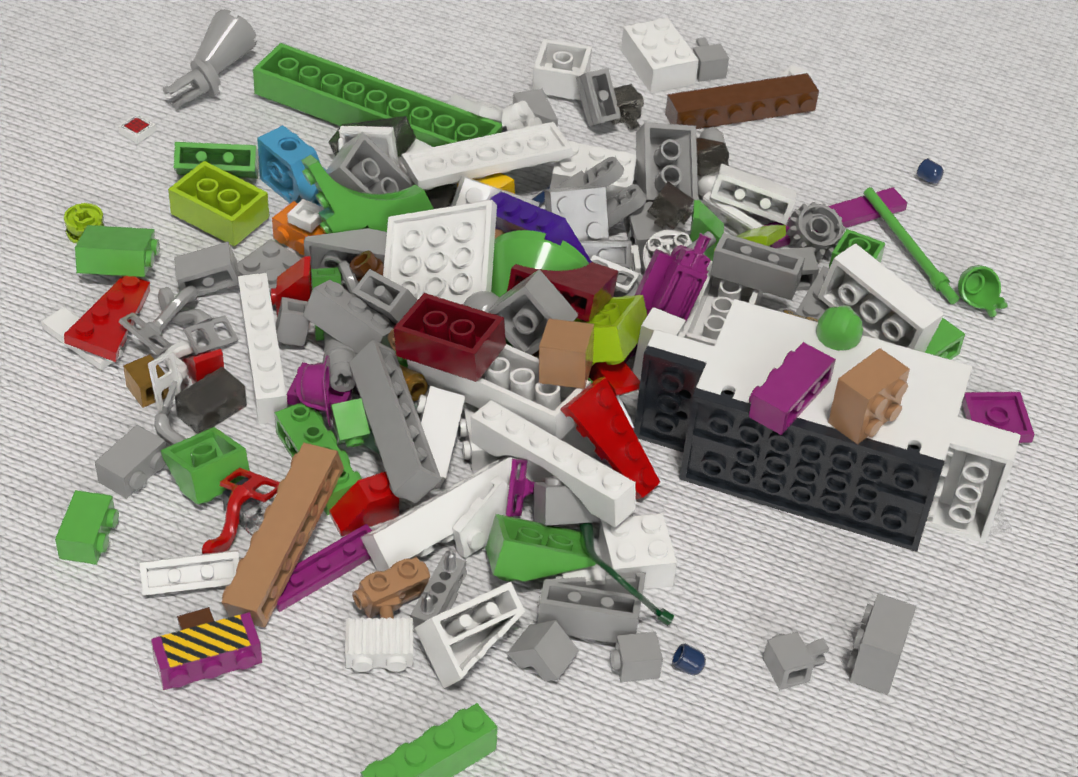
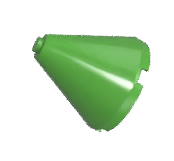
(533, 251)

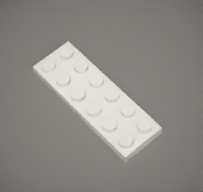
(486, 155)

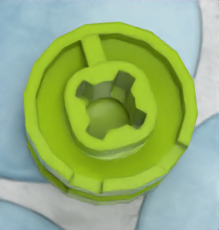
(80, 216)

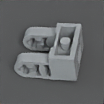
(606, 174)

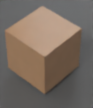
(566, 353)

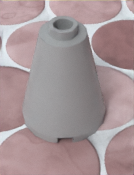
(226, 40)

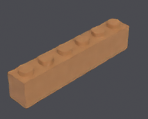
(283, 534)

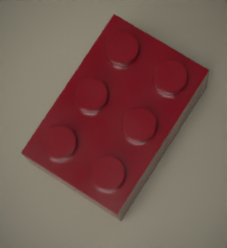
(450, 337)

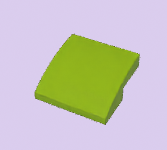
(764, 235)

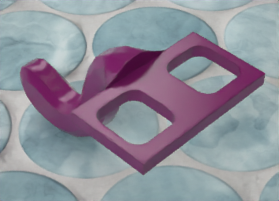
(521, 487)

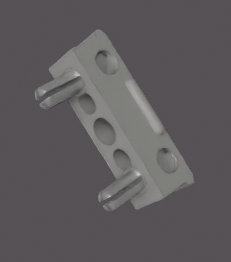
(441, 589)

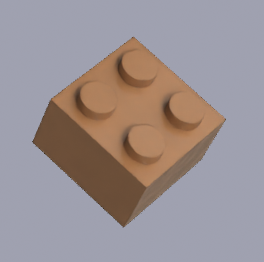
(869, 396)

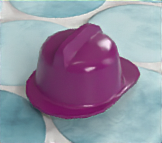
(313, 386)

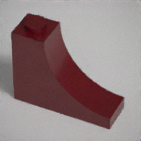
(583, 288)

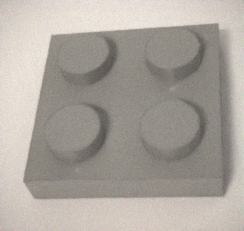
(268, 259)

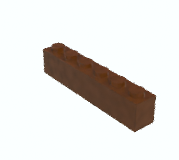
(743, 102)

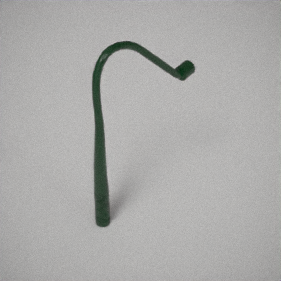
(588, 537)

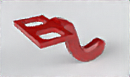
(238, 496)

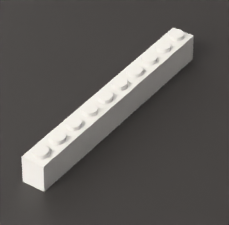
(433, 519)

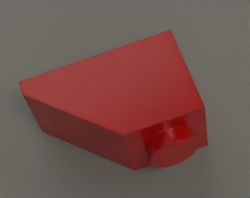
(293, 283)
(619, 377)
(367, 503)

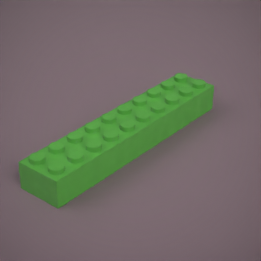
(352, 96)

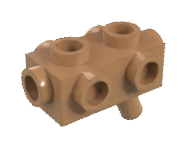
(389, 589)

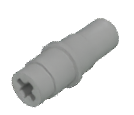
(340, 356)

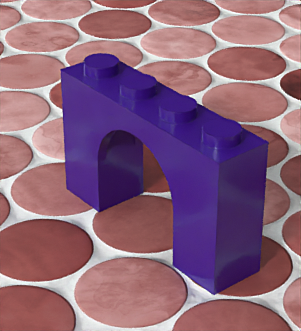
(517, 215)

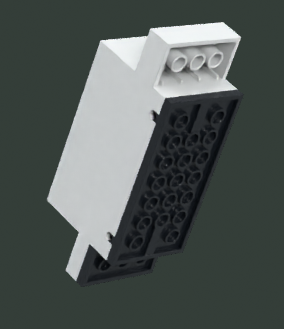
(889, 486)

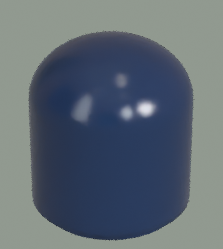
(930, 171)
(689, 659)

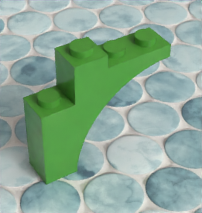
(357, 210)

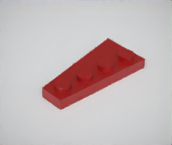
(100, 328)
(607, 427)

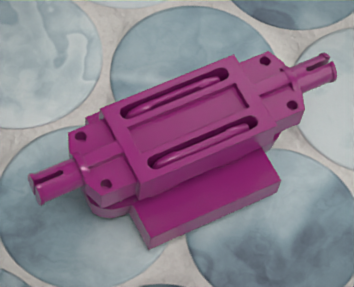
(675, 279)

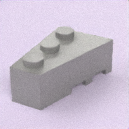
(592, 608)

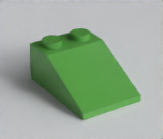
(533, 550)

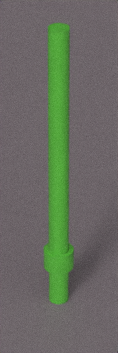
(937, 279)

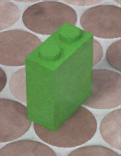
(116, 251)

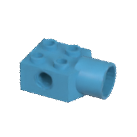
(282, 167)

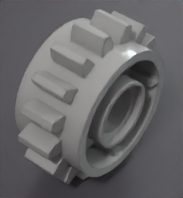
(823, 220)

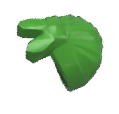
(981, 289)
(839, 328)

